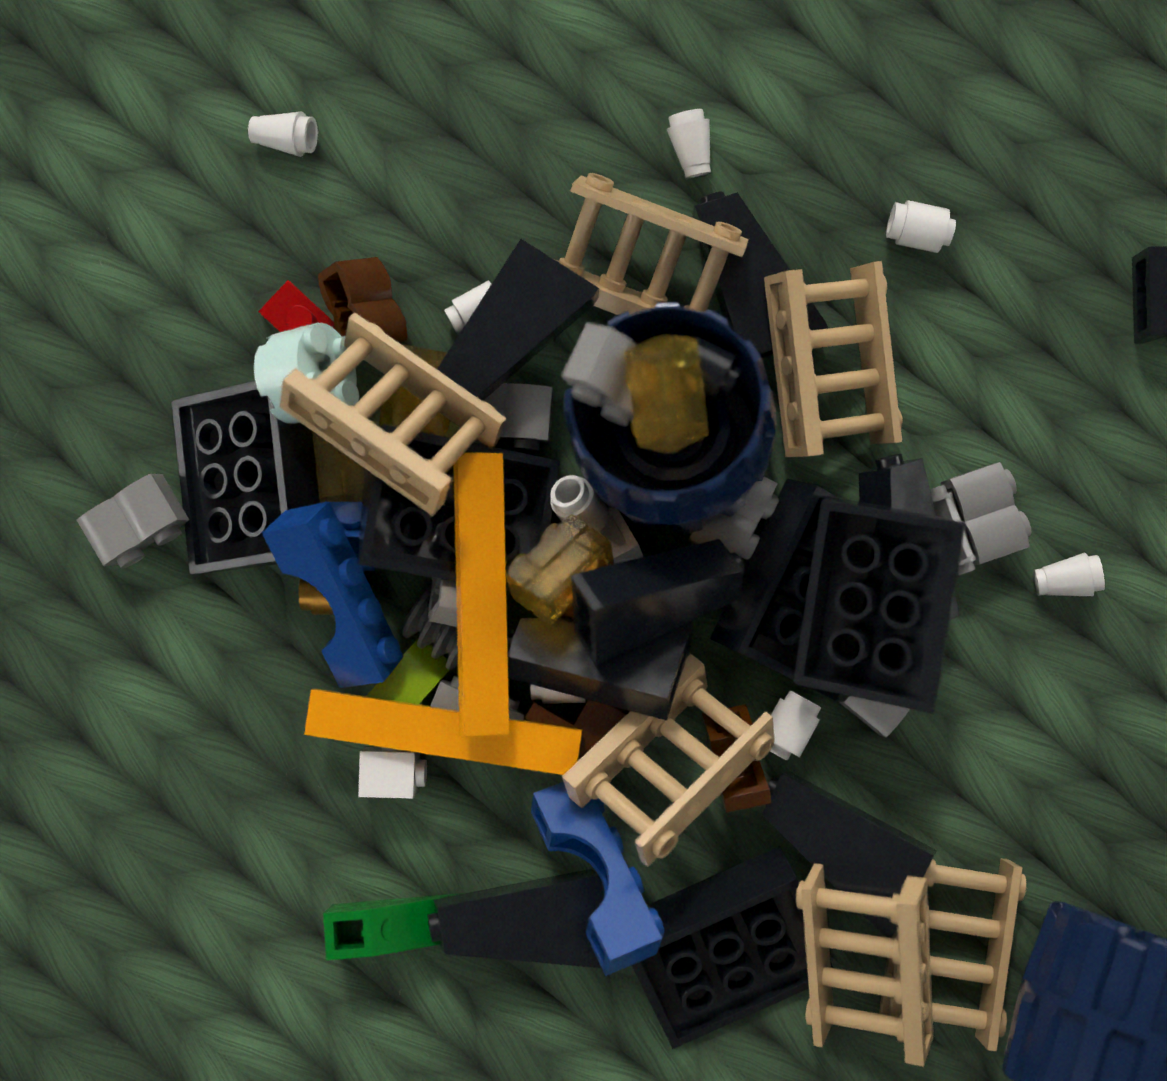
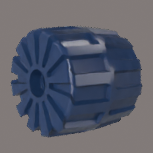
(701, 477)
(1090, 1002)

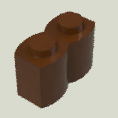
(364, 289)

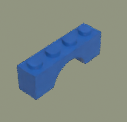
(313, 547)
(622, 926)

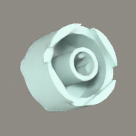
(311, 352)

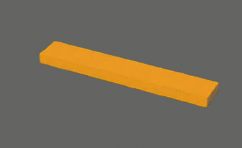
(481, 595)
(436, 732)

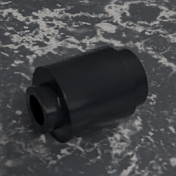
(718, 370)

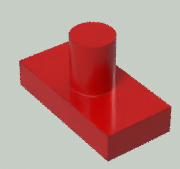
(292, 309)

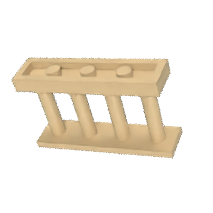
(613, 292)
(794, 366)
(370, 446)
(624, 748)
(1010, 888)
(908, 948)

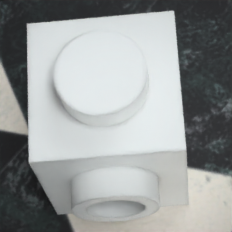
(390, 773)

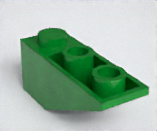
(378, 927)

